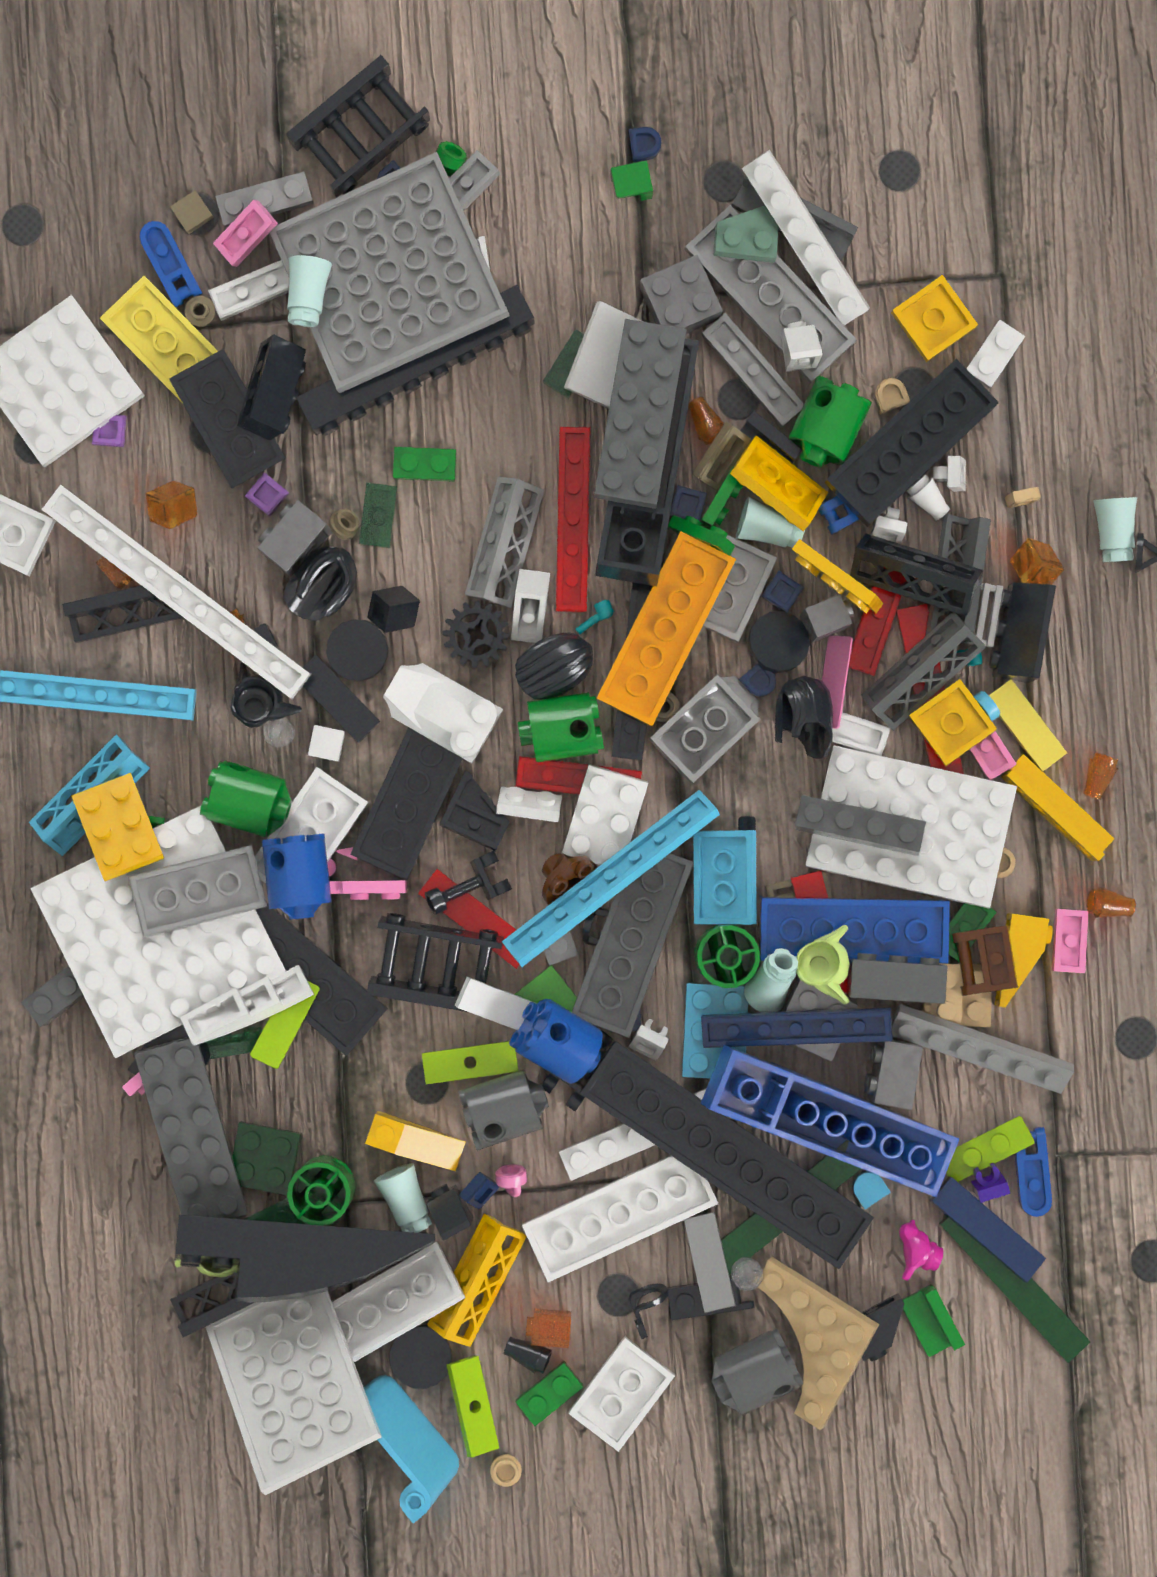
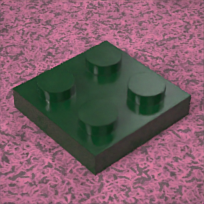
(265, 1157)

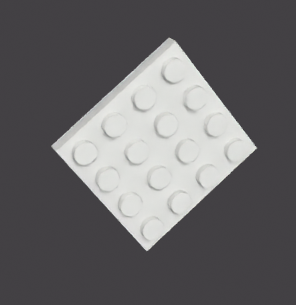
(61, 381)

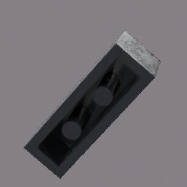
(272, 387)

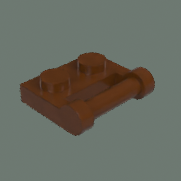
(995, 959)

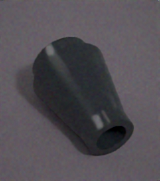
(530, 1356)

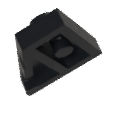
(474, 815)

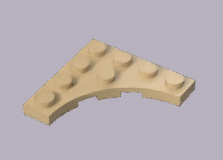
(828, 1334)

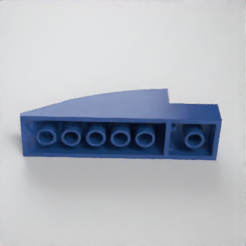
(826, 1117)

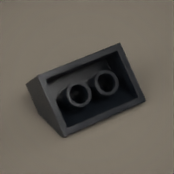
(1022, 631)

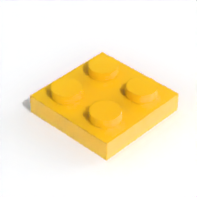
(934, 318)
(953, 722)

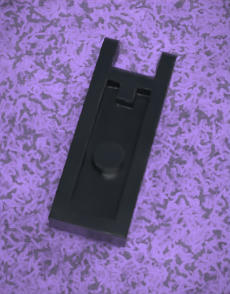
(687, 1303)

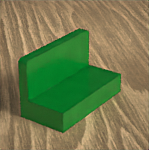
(931, 1321)

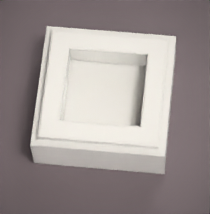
(326, 743)

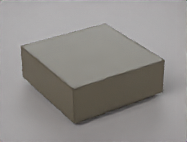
(191, 212)

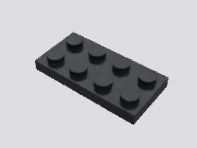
(214, 402)

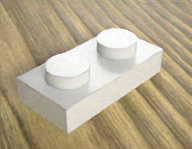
(995, 353)
(529, 804)

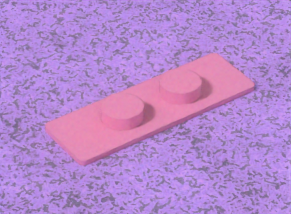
(836, 672)

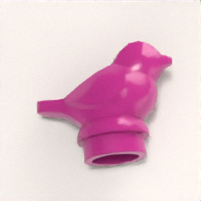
(918, 1250)

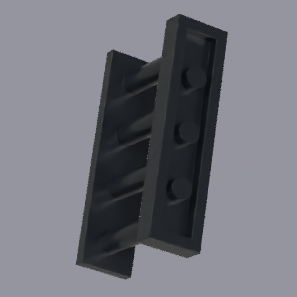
(353, 96)
(416, 989)

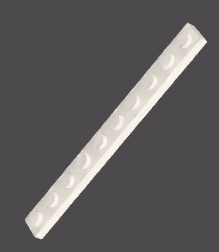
(176, 592)

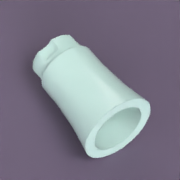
(306, 289)
(766, 525)
(1116, 528)
(771, 983)
(404, 1198)

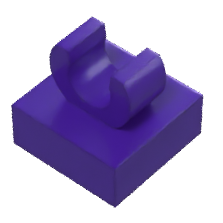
(990, 1186)

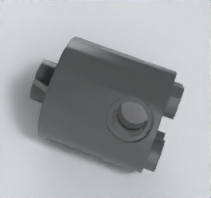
(503, 1108)
(755, 1373)

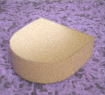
(891, 395)
(1023, 497)

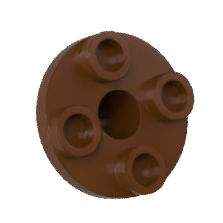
(564, 874)

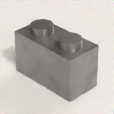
(827, 617)

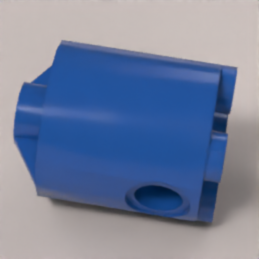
(297, 874)
(558, 1040)

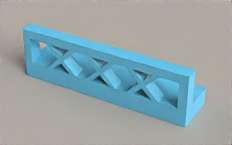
(66, 823)

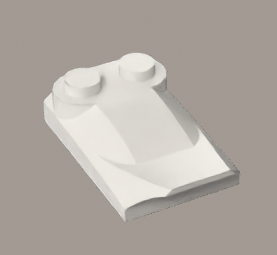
(441, 709)

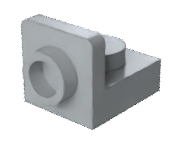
(561, 949)

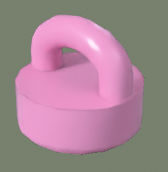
(511, 1178)

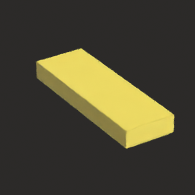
(1027, 726)

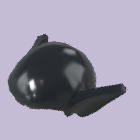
(258, 700)

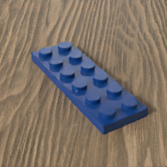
(873, 925)

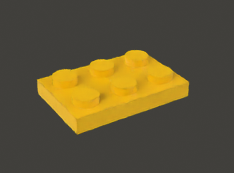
(779, 483)
(117, 827)

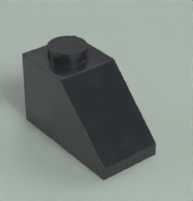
(449, 1211)
(887, 1315)

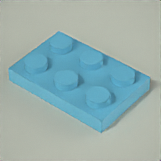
(725, 877)
(706, 1000)

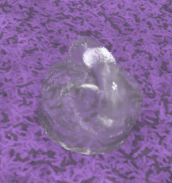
(279, 732)
(747, 1274)

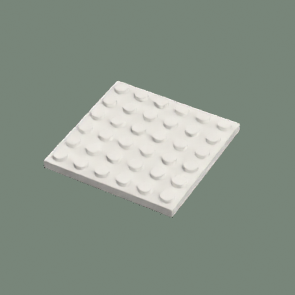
(148, 983)

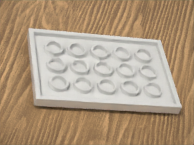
(961, 834)
(292, 1387)

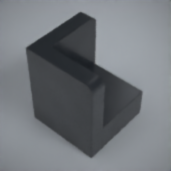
(393, 609)

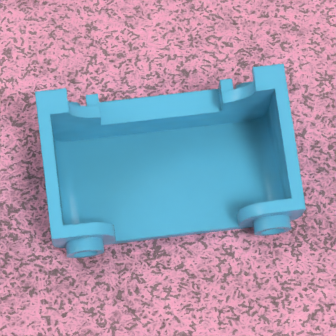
(412, 1445)

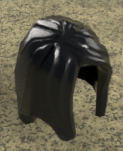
(321, 583)
(554, 665)
(807, 713)

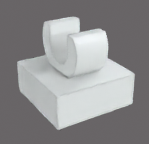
(953, 474)
(889, 526)
(648, 1041)

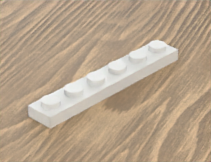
(805, 237)
(604, 1149)

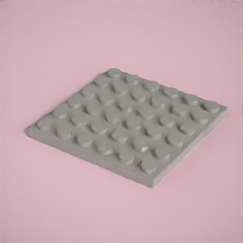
(399, 273)

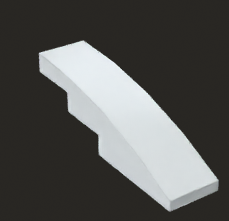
(245, 1007)

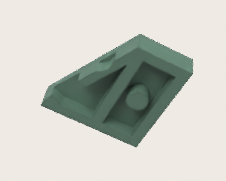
(747, 236)

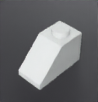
(800, 346)
(530, 606)

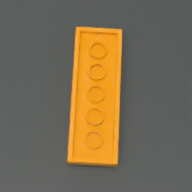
(666, 629)

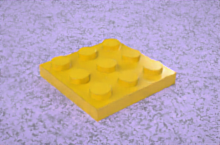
(836, 578)

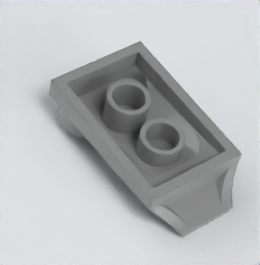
(707, 726)

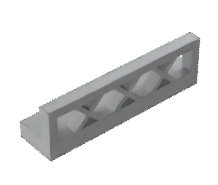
(499, 539)

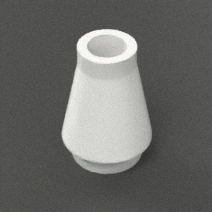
(928, 497)

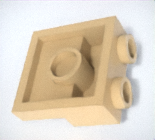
(963, 1010)

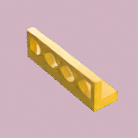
(1058, 808)
(471, 1273)

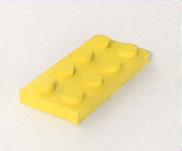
(156, 332)

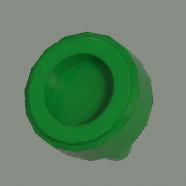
(451, 156)

